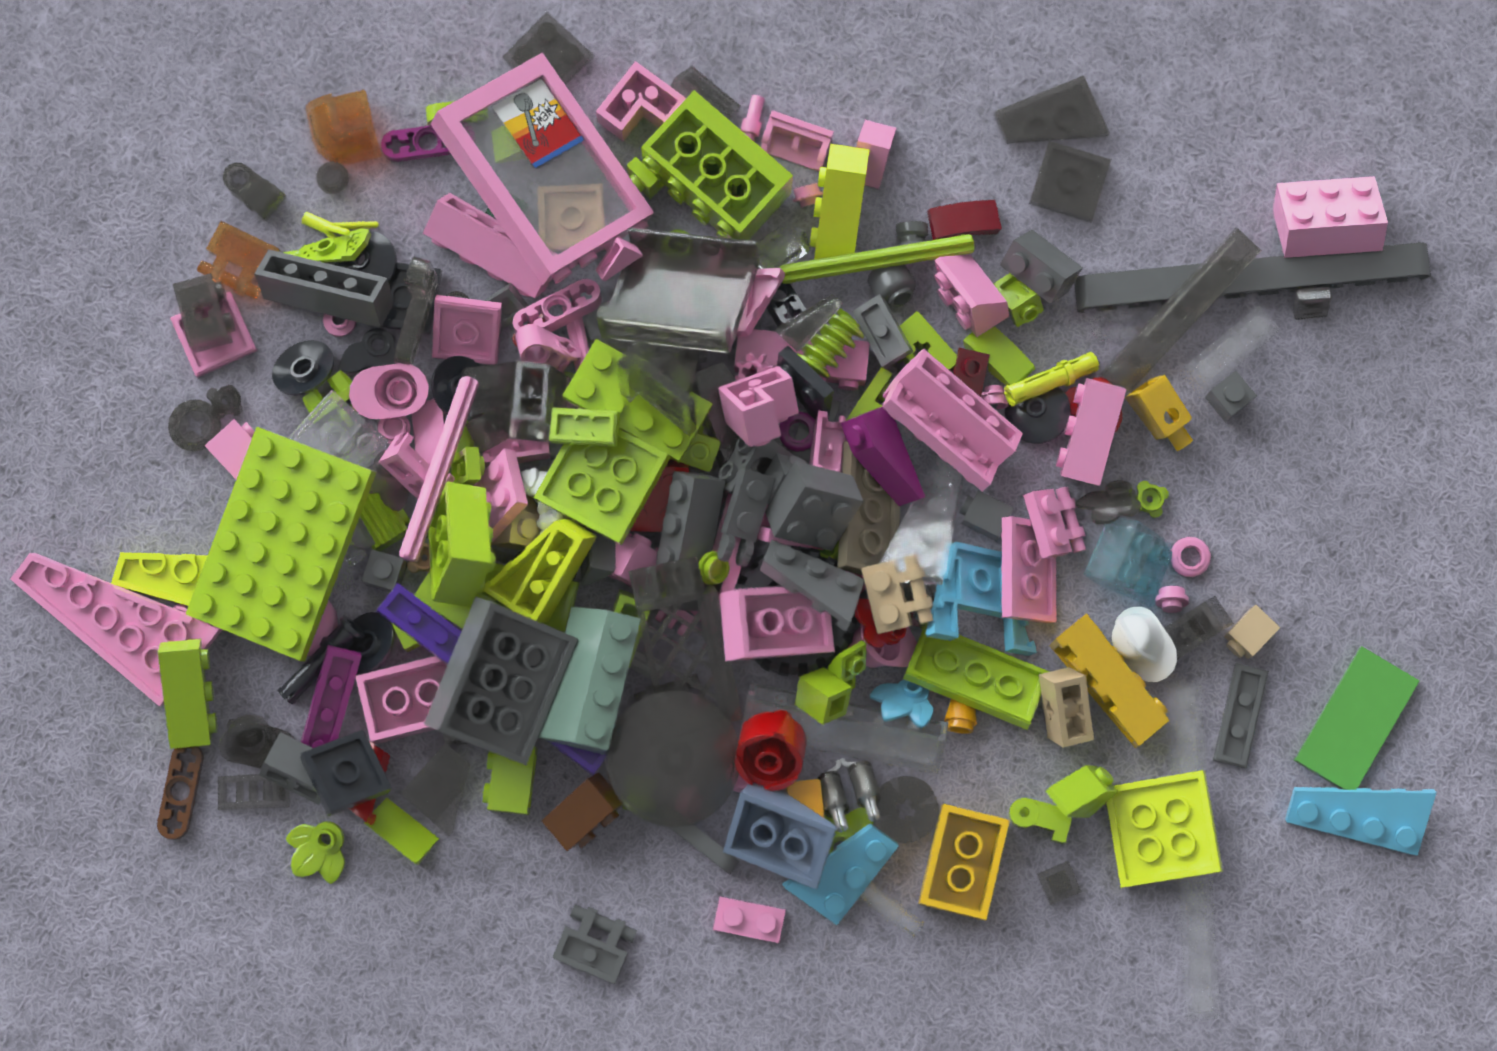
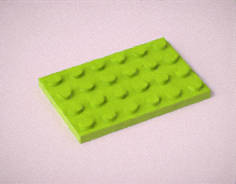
(280, 543)

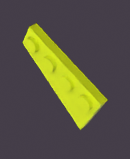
(160, 575)

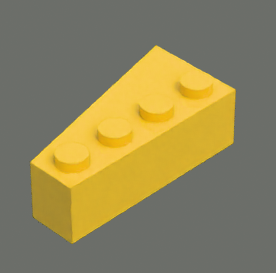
(1110, 681)

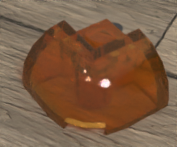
(343, 127)

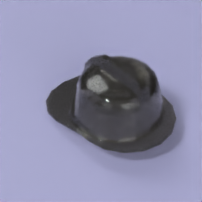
(248, 740)

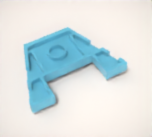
(974, 585)

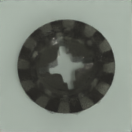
(179, 423)

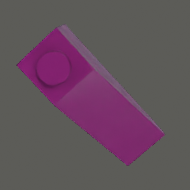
(882, 452)

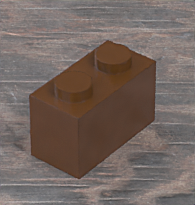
(583, 812)

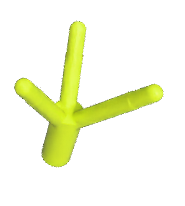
(330, 228)

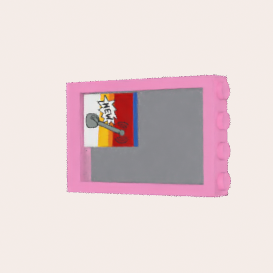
(542, 169)

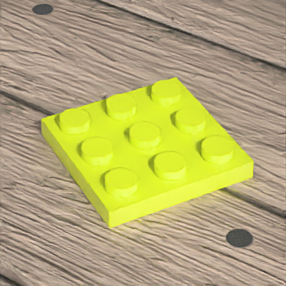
(1163, 829)

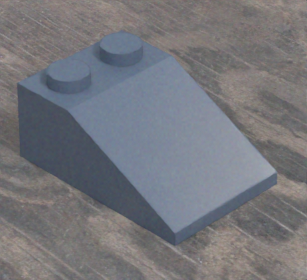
(780, 835)

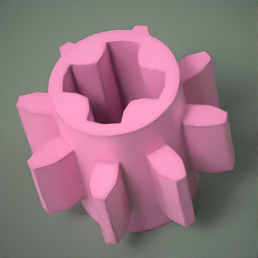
(759, 362)

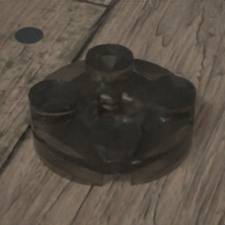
(922, 802)

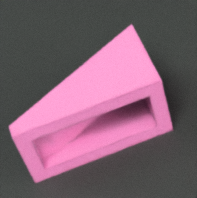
(617, 258)

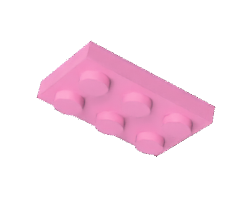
(1026, 577)

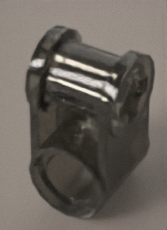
(256, 192)

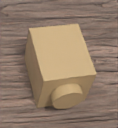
(1250, 633)

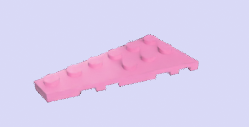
(111, 619)

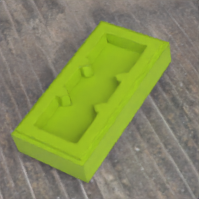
(584, 427)

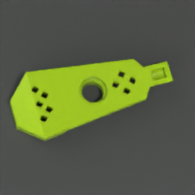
(335, 249)

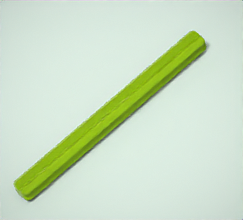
(877, 258)

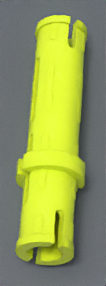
(1062, 374)

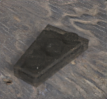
(1053, 115)

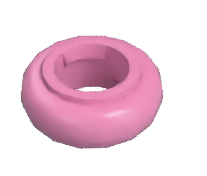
(1189, 571)

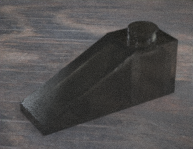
(1198, 626)

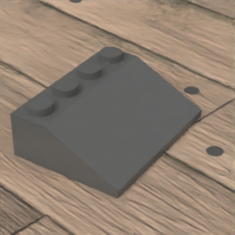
(500, 681)

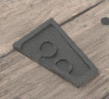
(820, 582)

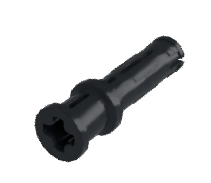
(342, 637)

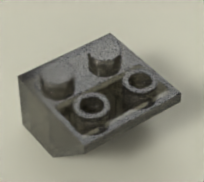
(535, 394)

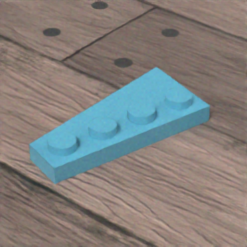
(1376, 817)

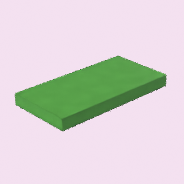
(1356, 720)

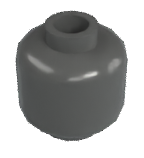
(893, 283)

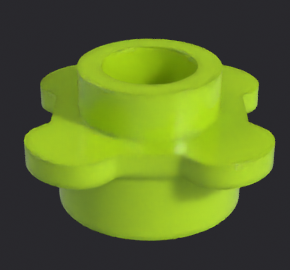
(1158, 494)

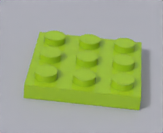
(603, 483)

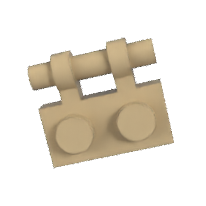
(888, 596)

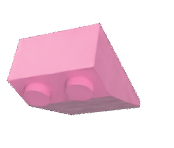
(772, 624)

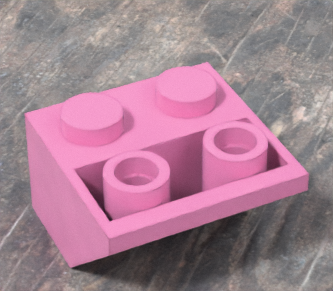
(970, 293)

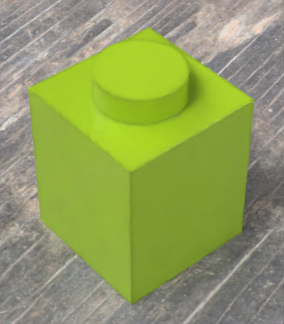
(823, 695)

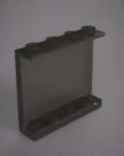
(681, 291)

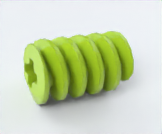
(831, 342)

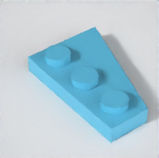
(846, 873)

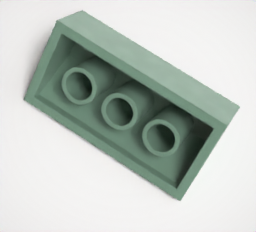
(593, 680)

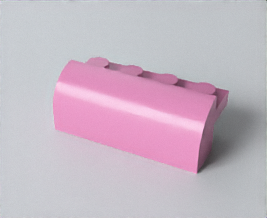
(951, 419)

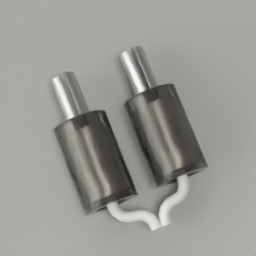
(863, 785)

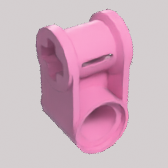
(545, 347)

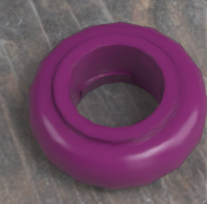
(793, 444)

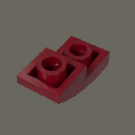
(964, 218)

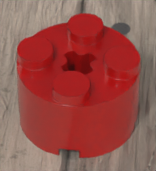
(771, 750)

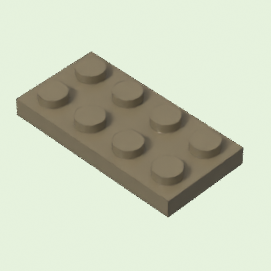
(872, 525)

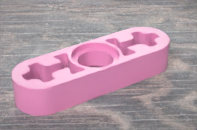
(561, 297)

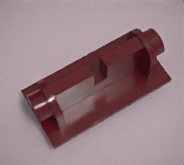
(971, 368)

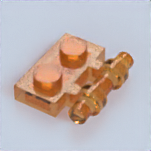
(240, 249)

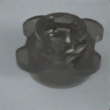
(232, 397)

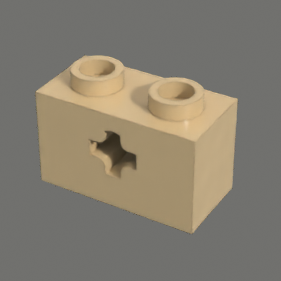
(1066, 707)

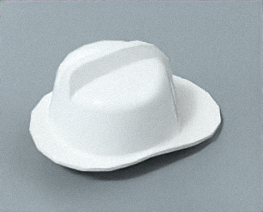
(1144, 644)

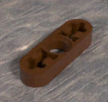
(171, 780)

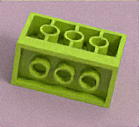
(705, 143)

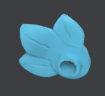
(904, 700)

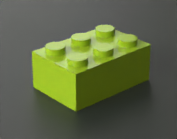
(460, 544)

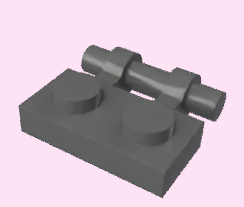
(591, 954)

